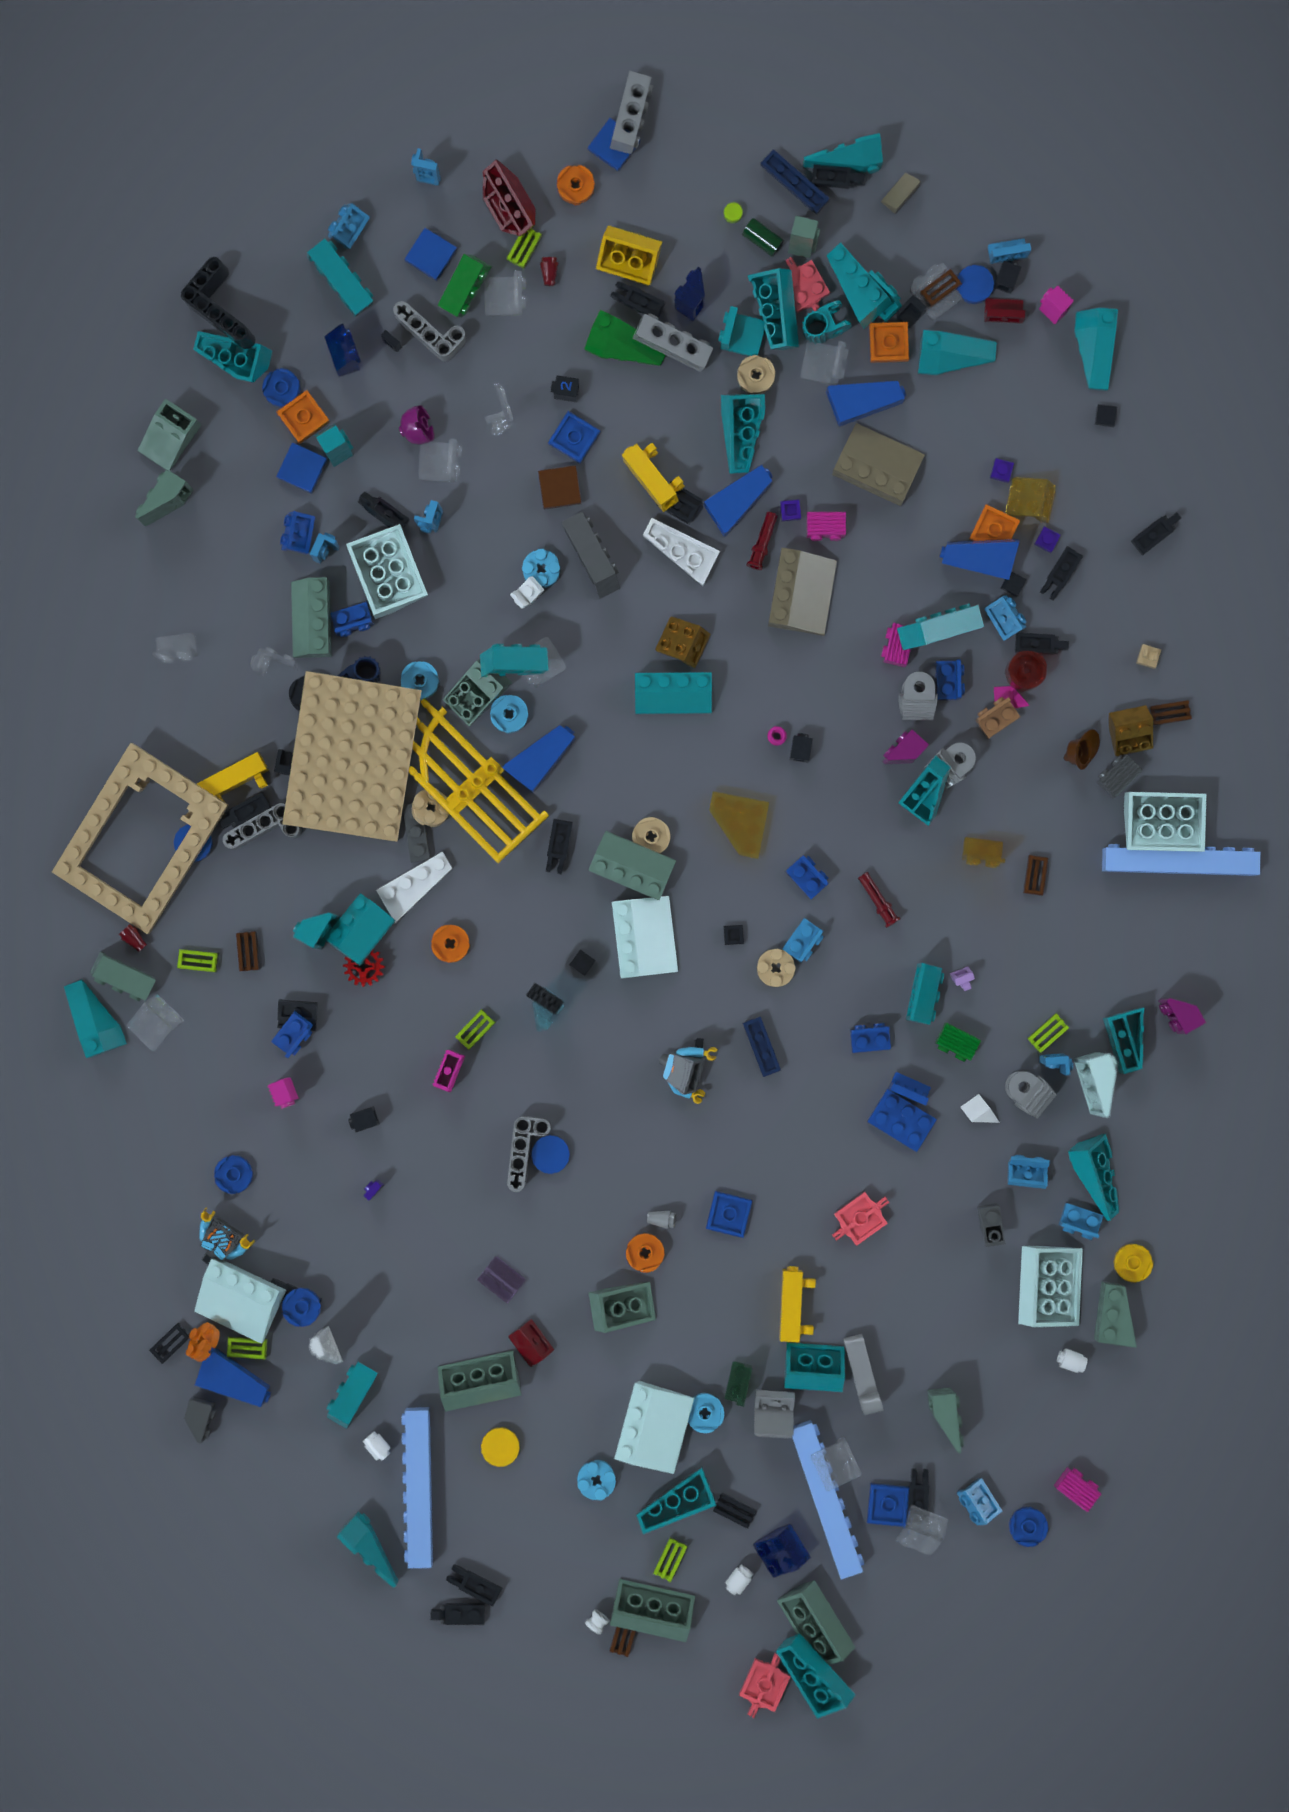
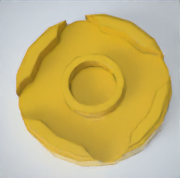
(1133, 1263)
(500, 1446)

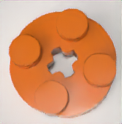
(577, 195)
(448, 954)
(640, 1262)
(202, 1341)

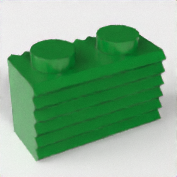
(958, 1042)

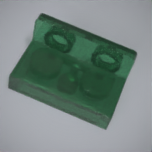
(738, 1382)

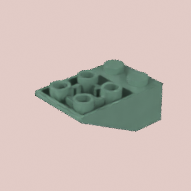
(168, 435)
(167, 496)
(475, 693)
(943, 1406)

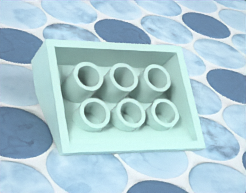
(387, 571)
(1165, 821)
(644, 937)
(1097, 1080)
(1050, 1286)
(238, 1299)
(654, 1427)

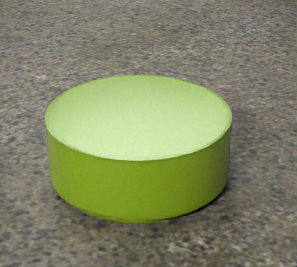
(733, 212)

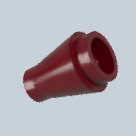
(549, 270)
(132, 937)

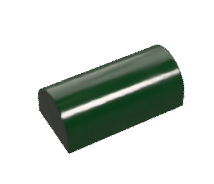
(762, 237)

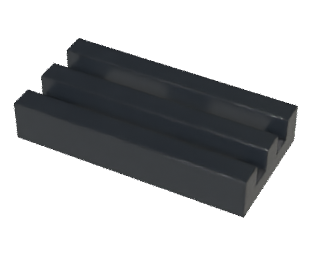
(182, 1331)
(749, 1518)

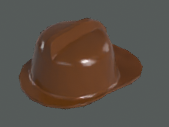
(1083, 750)

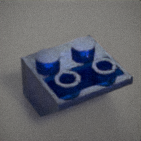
(691, 297)
(343, 355)
(782, 1551)

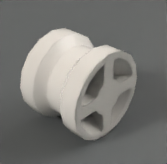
(597, 1621)

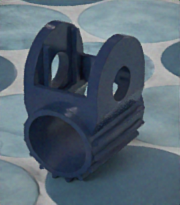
(351, 671)

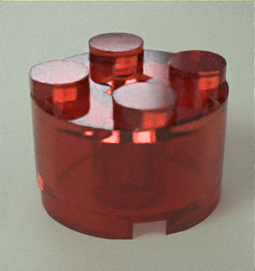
(1021, 661)

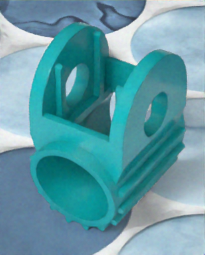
(823, 315)

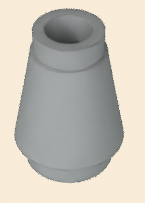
(663, 1219)

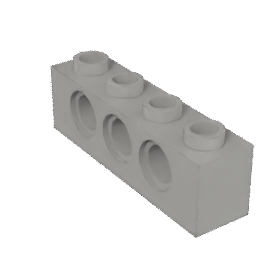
(639, 85)
(662, 344)

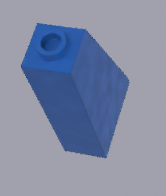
(861, 400)
(737, 499)
(984, 556)
(538, 760)
(231, 1379)

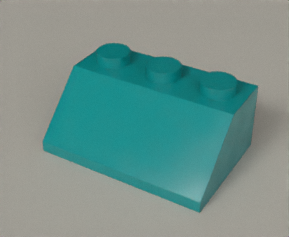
(314, 929)
(359, 929)
(924, 994)
(814, 1367)

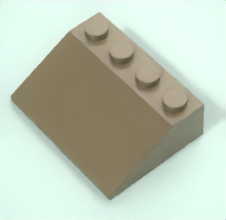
(878, 464)
(802, 592)

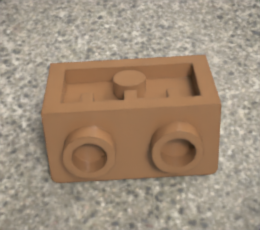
(997, 718)

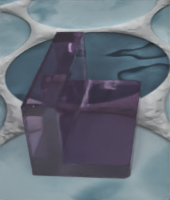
(501, 1279)

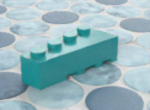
(340, 277)
(861, 290)
(777, 307)
(940, 626)
(681, 1501)
(814, 1677)

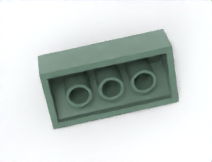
(311, 618)
(632, 865)
(478, 1381)
(652, 1610)
(816, 1622)

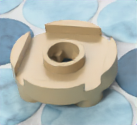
(757, 364)
(426, 817)
(657, 827)
(764, 968)

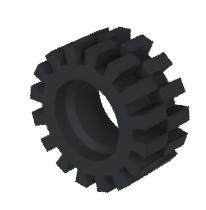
(544, 998)

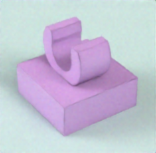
(962, 978)

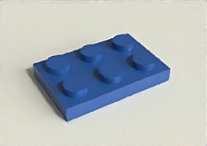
(901, 1120)

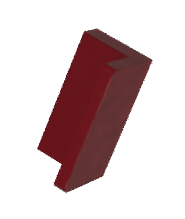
(1004, 311)
(531, 1343)

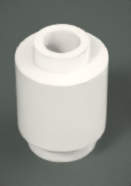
(1072, 1360)
(376, 1446)
(739, 1580)

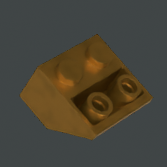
(1131, 730)

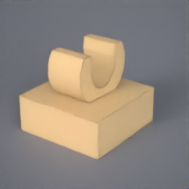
(1148, 656)

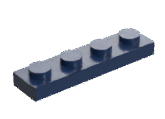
(794, 181)

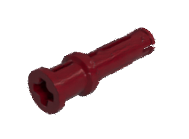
(760, 549)
(883, 907)

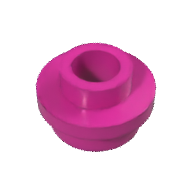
(781, 731)

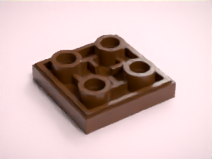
(559, 487)

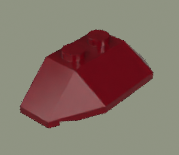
(507, 200)

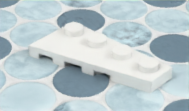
(682, 549)
(410, 887)
(325, 1347)

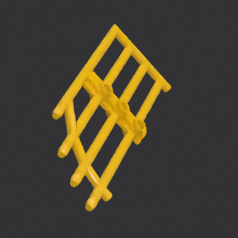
(470, 788)

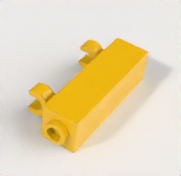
(650, 478)
(237, 775)
(791, 1305)

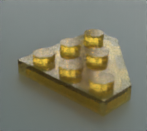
(741, 821)

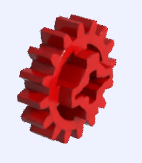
(364, 975)

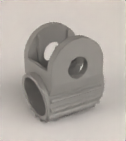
(915, 704)
(957, 770)
(1035, 1096)

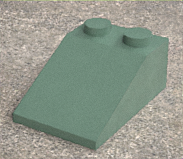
(621, 1306)

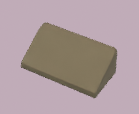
(901, 192)

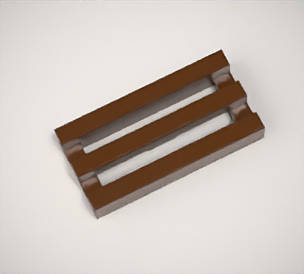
(928, 298)
(1186, 710)
(1028, 873)
(247, 951)
(619, 1651)

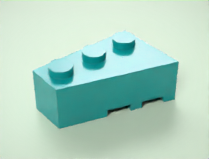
(514, 660)
(926, 791)
(351, 1394)

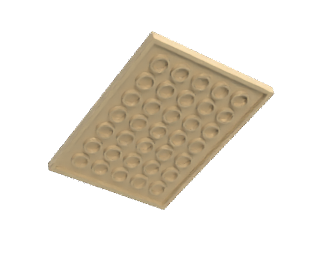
(351, 756)

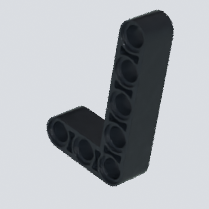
(197, 295)

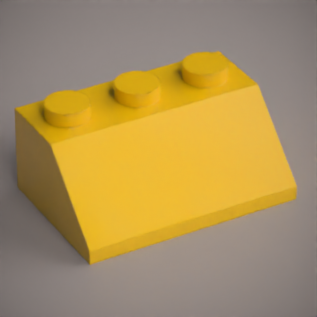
(628, 255)

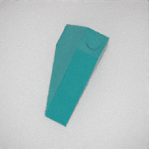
(861, 156)
(1096, 339)
(949, 352)
(232, 358)
(741, 426)
(93, 1022)
(1093, 1168)
(361, 1538)

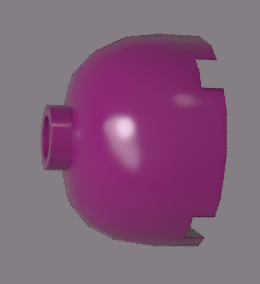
(415, 426)

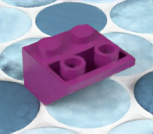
(908, 749)
(1182, 1015)

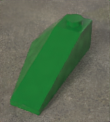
(615, 340)

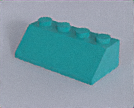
(673, 693)

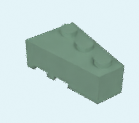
(804, 237)
(122, 977)
(1114, 1316)

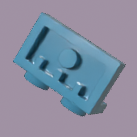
(425, 169)
(348, 225)
(1008, 251)
(433, 517)
(319, 549)
(1006, 617)
(802, 940)
(1057, 1061)
(1080, 1220)
(979, 1502)

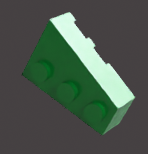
(464, 285)

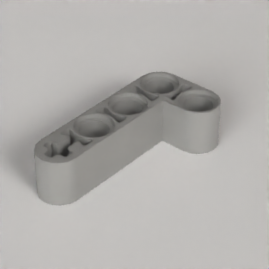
(427, 329)
(259, 829)
(523, 1153)
(862, 1374)

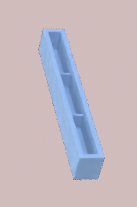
(1182, 862)
(418, 1487)
(827, 1503)

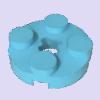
(542, 557)
(420, 669)
(520, 713)
(712, 1421)
(606, 1474)

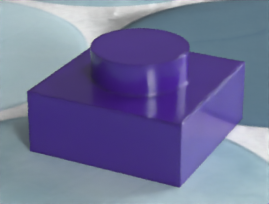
(1001, 470)
(790, 510)
(1047, 539)
(372, 1188)

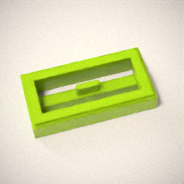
(531, 232)
(213, 962)
(1053, 1038)
(464, 1041)
(263, 1348)
(663, 1574)

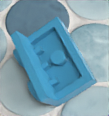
(1028, 1171)

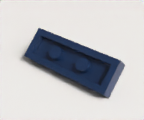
(761, 1046)

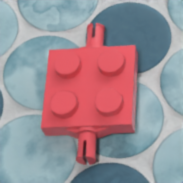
(807, 285)
(860, 1218)
(764, 1685)

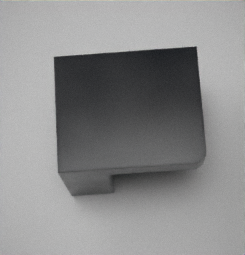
(911, 311)
(283, 762)

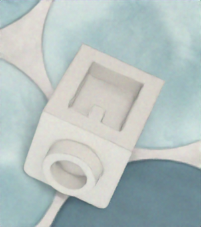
(527, 592)

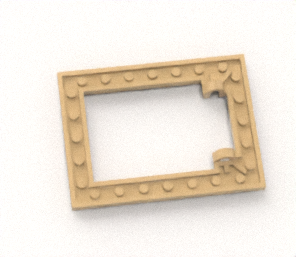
(203, 816)

